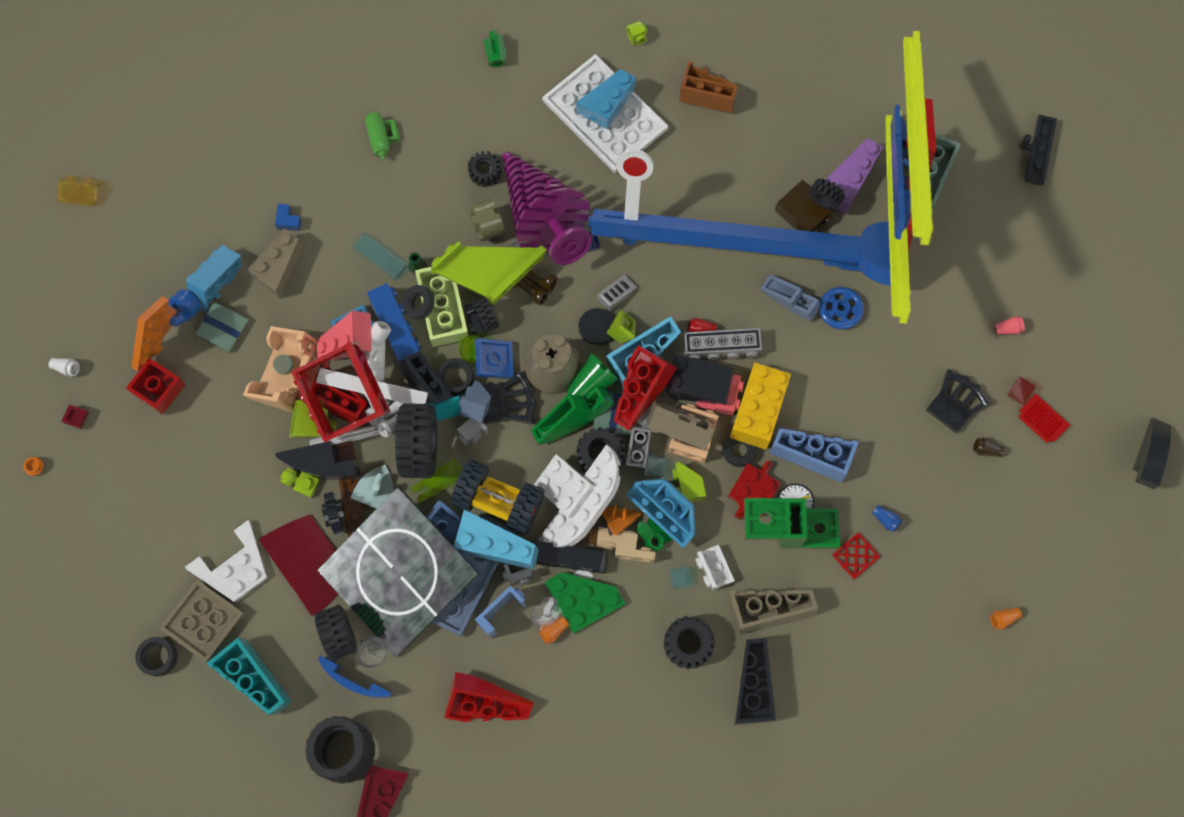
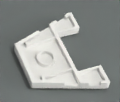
(237, 574)

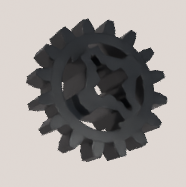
(333, 513)

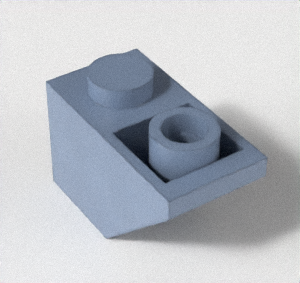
(475, 402)

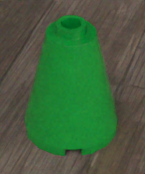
(591, 374)

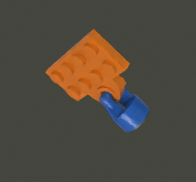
(158, 320)

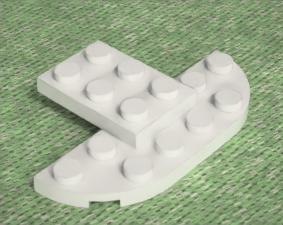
(578, 496)

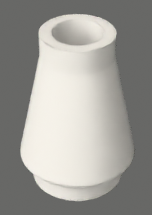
(66, 366)

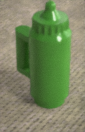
(377, 133)

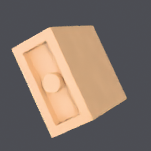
(687, 450)

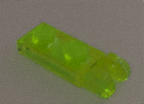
(442, 479)

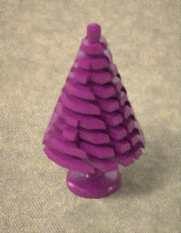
(546, 211)

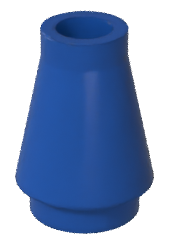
(887, 518)

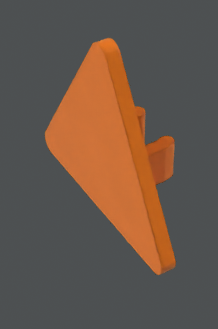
(619, 518)

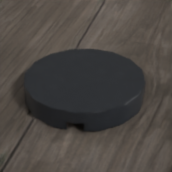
(594, 326)

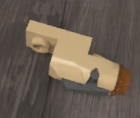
(624, 544)

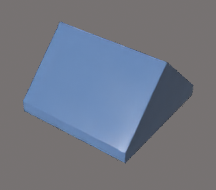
(445, 520)

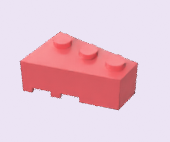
(353, 327)

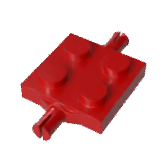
(753, 484)

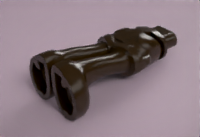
(540, 295)

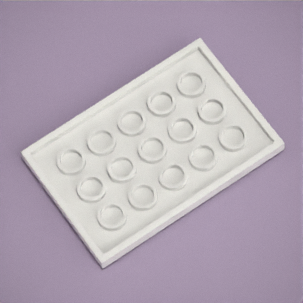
(632, 128)

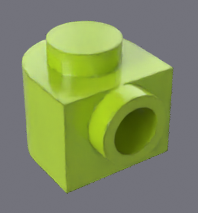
(636, 33)

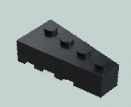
(756, 689)

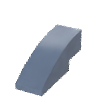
(791, 297)

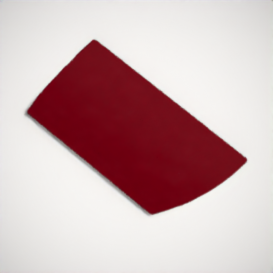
(298, 553)

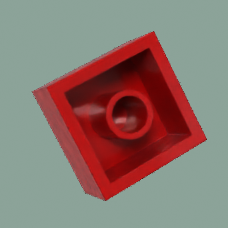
(155, 386)

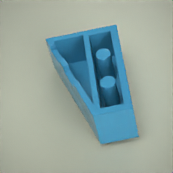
(607, 99)
(213, 274)

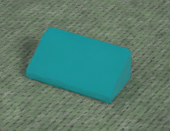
(447, 408)

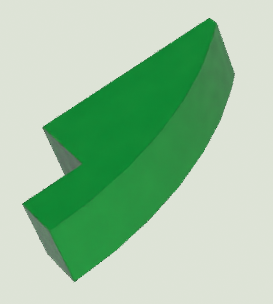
(571, 415)

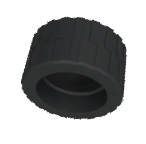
(321, 737)

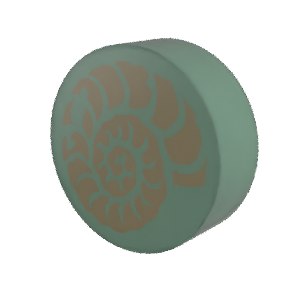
(283, 364)

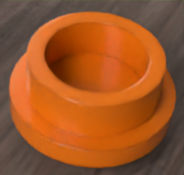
(33, 466)

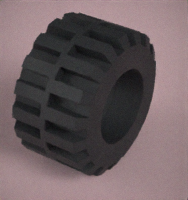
(598, 437)
(698, 627)
(335, 632)

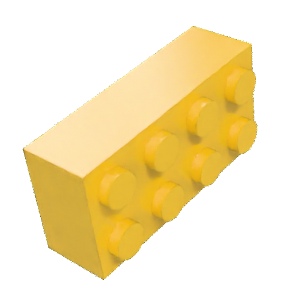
(760, 406)

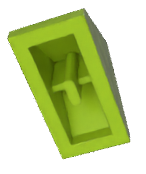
(622, 328)

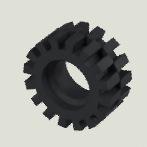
(484, 159)
(826, 194)
(485, 314)

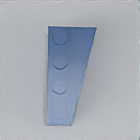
(816, 453)

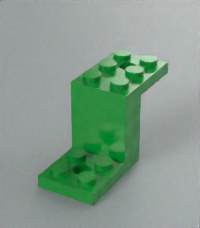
(791, 523)

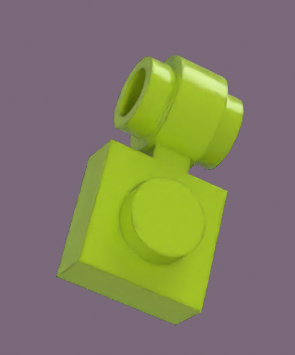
(304, 484)

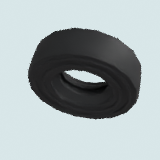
(409, 299)
(735, 460)

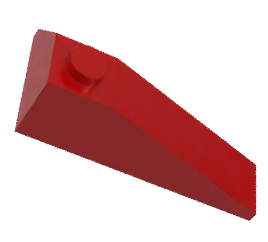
(644, 382)
(479, 699)

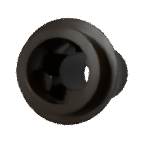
(986, 447)

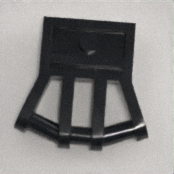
(499, 406)
(950, 411)

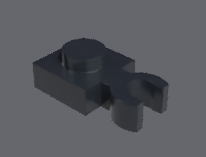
(474, 325)

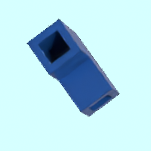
(285, 219)

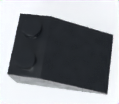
(700, 381)

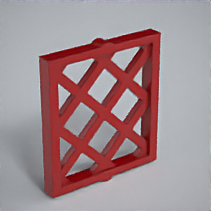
(856, 546)

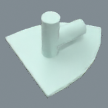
(374, 487)

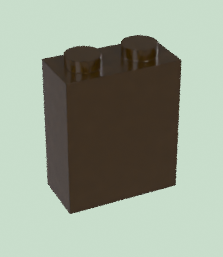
(801, 211)

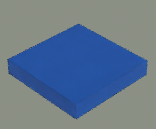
(494, 358)

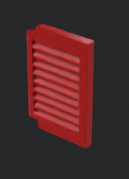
(1043, 419)

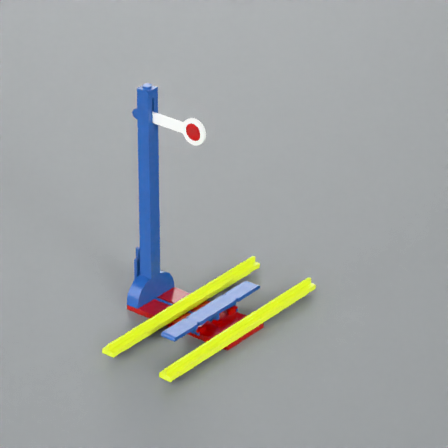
(880, 250)

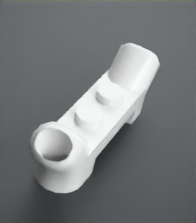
(376, 357)

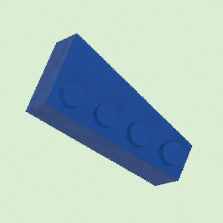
(392, 313)

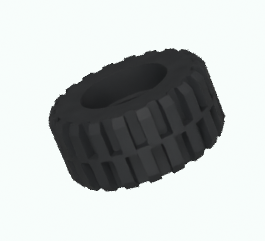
(416, 440)

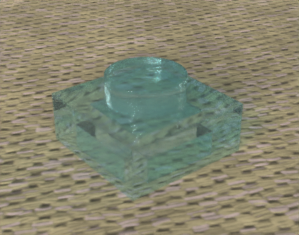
(680, 578)

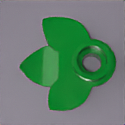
(650, 531)

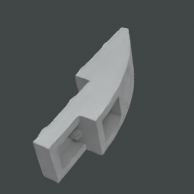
(639, 442)

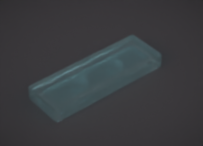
(379, 256)

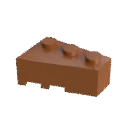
(707, 90)

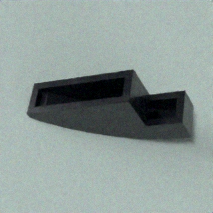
(1153, 454)
(320, 461)

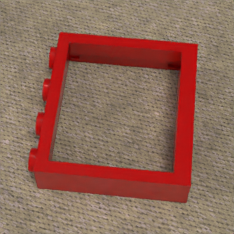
(366, 377)

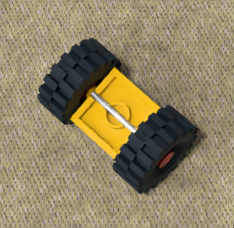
(497, 498)

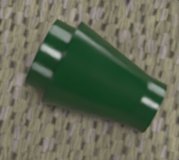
(416, 262)

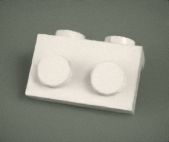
(715, 568)

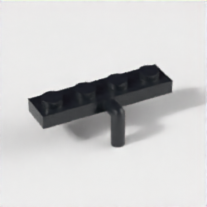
(1039, 149)

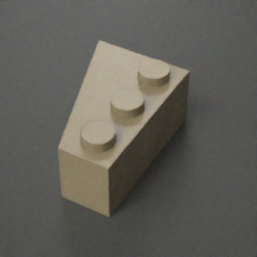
(276, 262)
(680, 425)

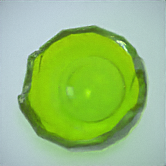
(466, 348)

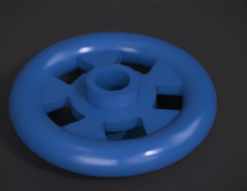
(847, 294)

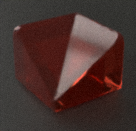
(1021, 390)

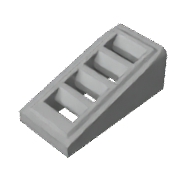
(610, 305)

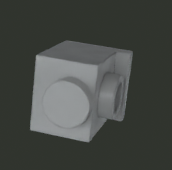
(471, 431)

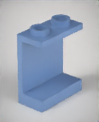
(493, 608)

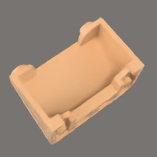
(279, 389)

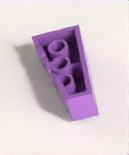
(854, 171)

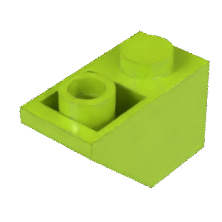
(689, 483)

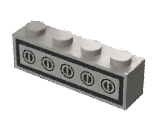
(723, 344)

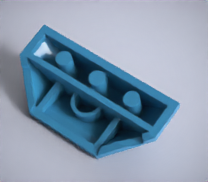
(666, 508)

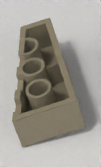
(770, 608)

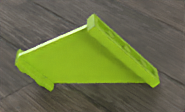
(487, 269)

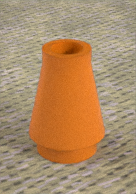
(1003, 618)
(552, 632)

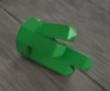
(495, 49)

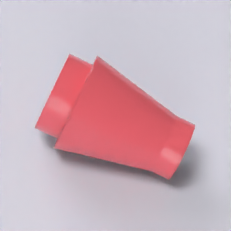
(1010, 326)

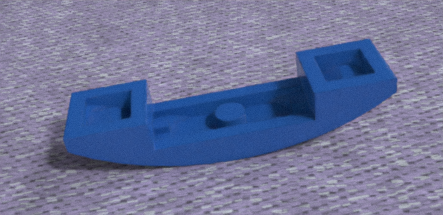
(332, 670)

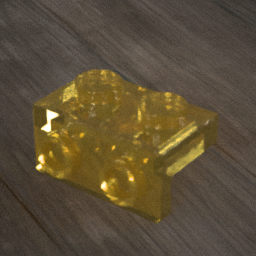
(77, 191)

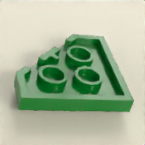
(583, 599)

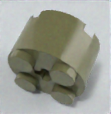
(486, 220)

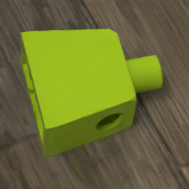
(301, 423)

